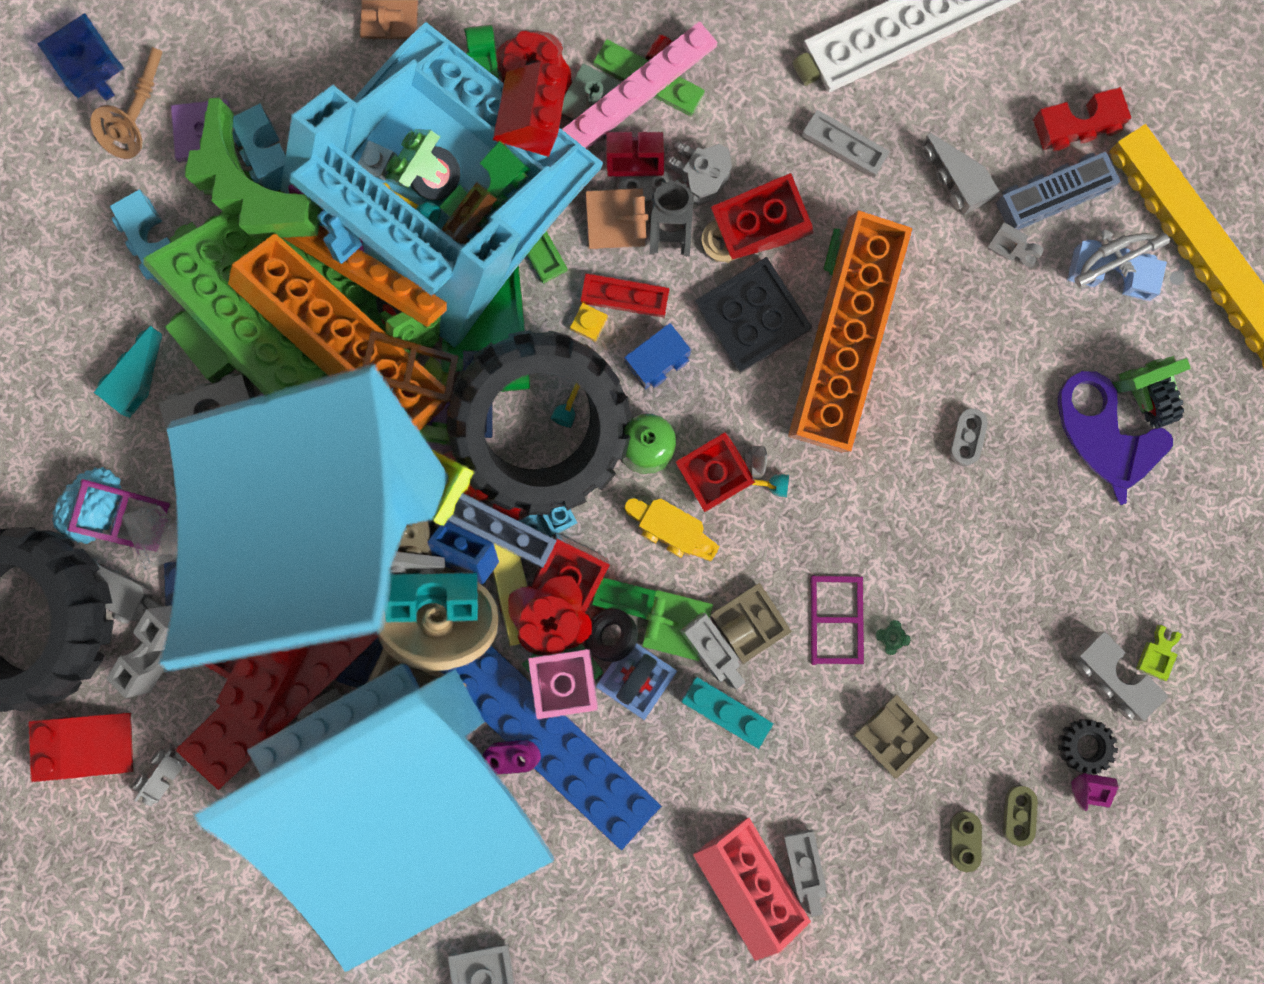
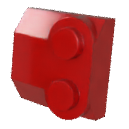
(715, 472)

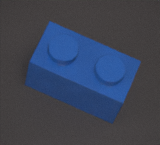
(658, 356)
(464, 551)

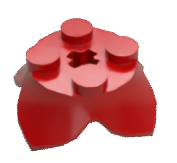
(531, 47)
(557, 598)

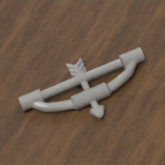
(1113, 246)

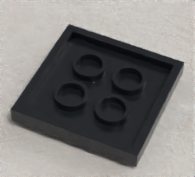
(753, 315)

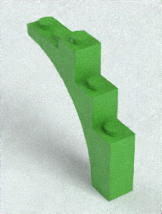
(259, 209)
(193, 339)

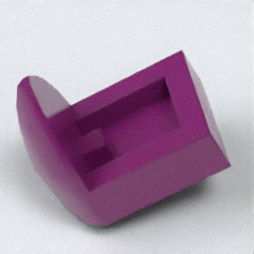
(1093, 790)

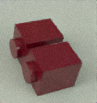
(635, 155)

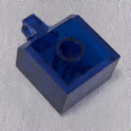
(82, 57)

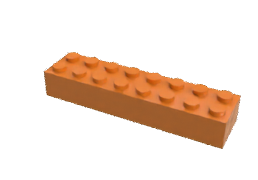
(325, 322)
(850, 332)

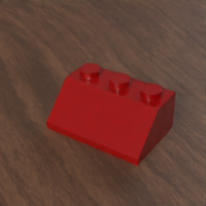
(531, 107)

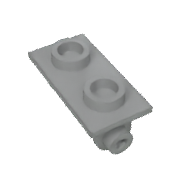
(151, 785)

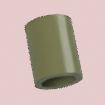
(806, 69)

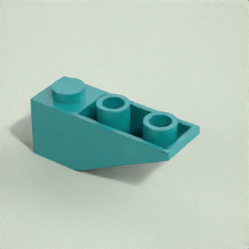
(132, 377)

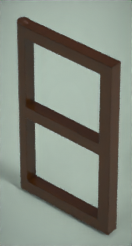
(405, 385)

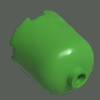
(646, 457)

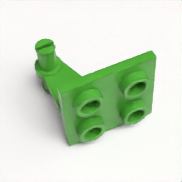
(666, 620)

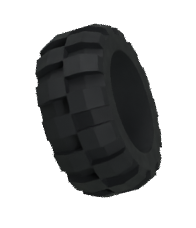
(556, 485)
(76, 615)

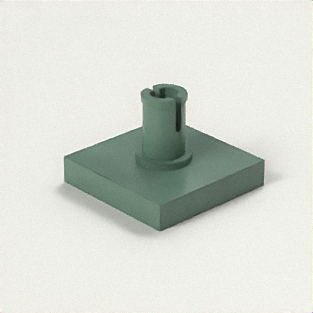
(585, 91)

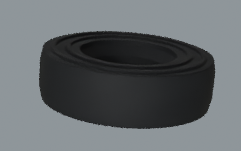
(627, 640)

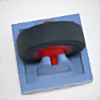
(637, 681)

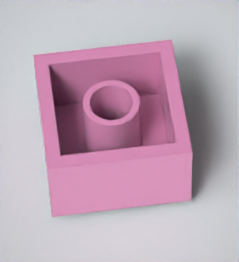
(563, 684)

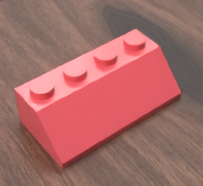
(752, 889)

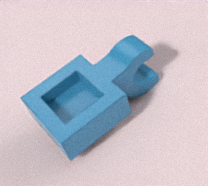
(340, 240)

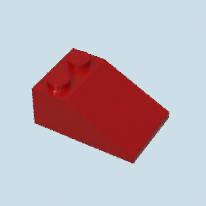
(763, 218)
(574, 560)
(80, 747)

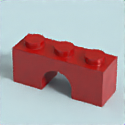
(1059, 127)

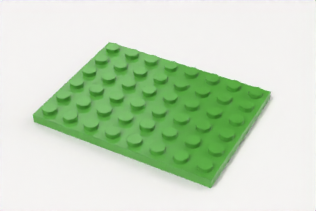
(197, 276)

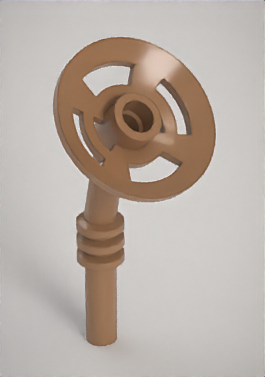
(123, 127)

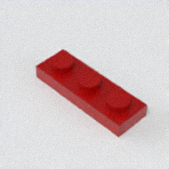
(625, 295)

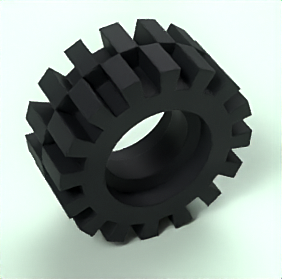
(1105, 746)

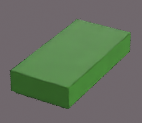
(546, 259)

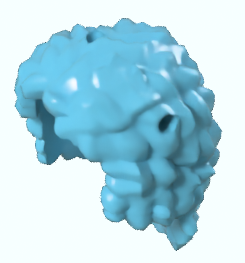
(97, 509)

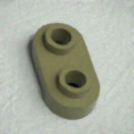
(1020, 815)
(965, 841)

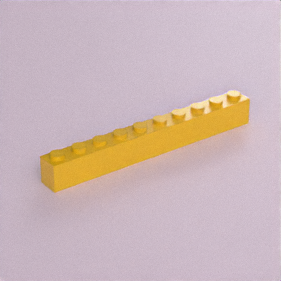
(1195, 232)

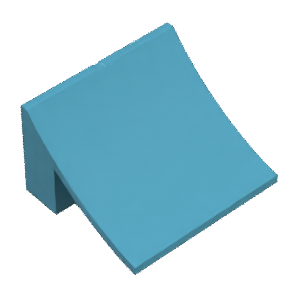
(445, 91)
(292, 516)
(380, 815)

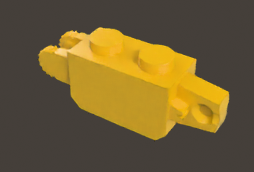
(673, 527)

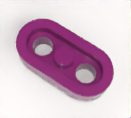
(508, 755)

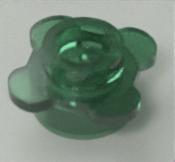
(901, 640)

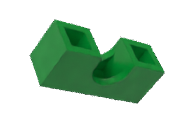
(505, 173)

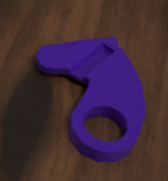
(1097, 439)

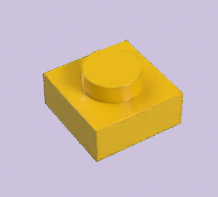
(589, 322)

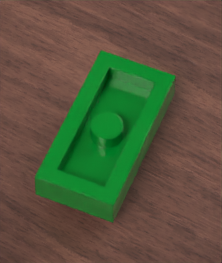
(626, 597)

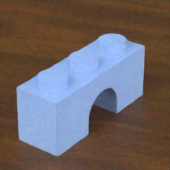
(1143, 284)

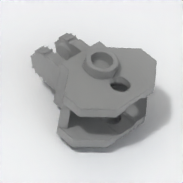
(700, 169)

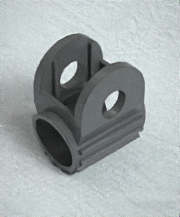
(671, 194)

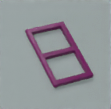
(125, 495)
(859, 620)

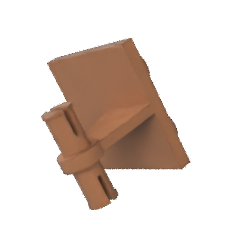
(388, 19)
(616, 218)

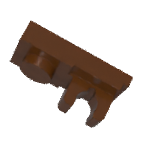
(469, 213)

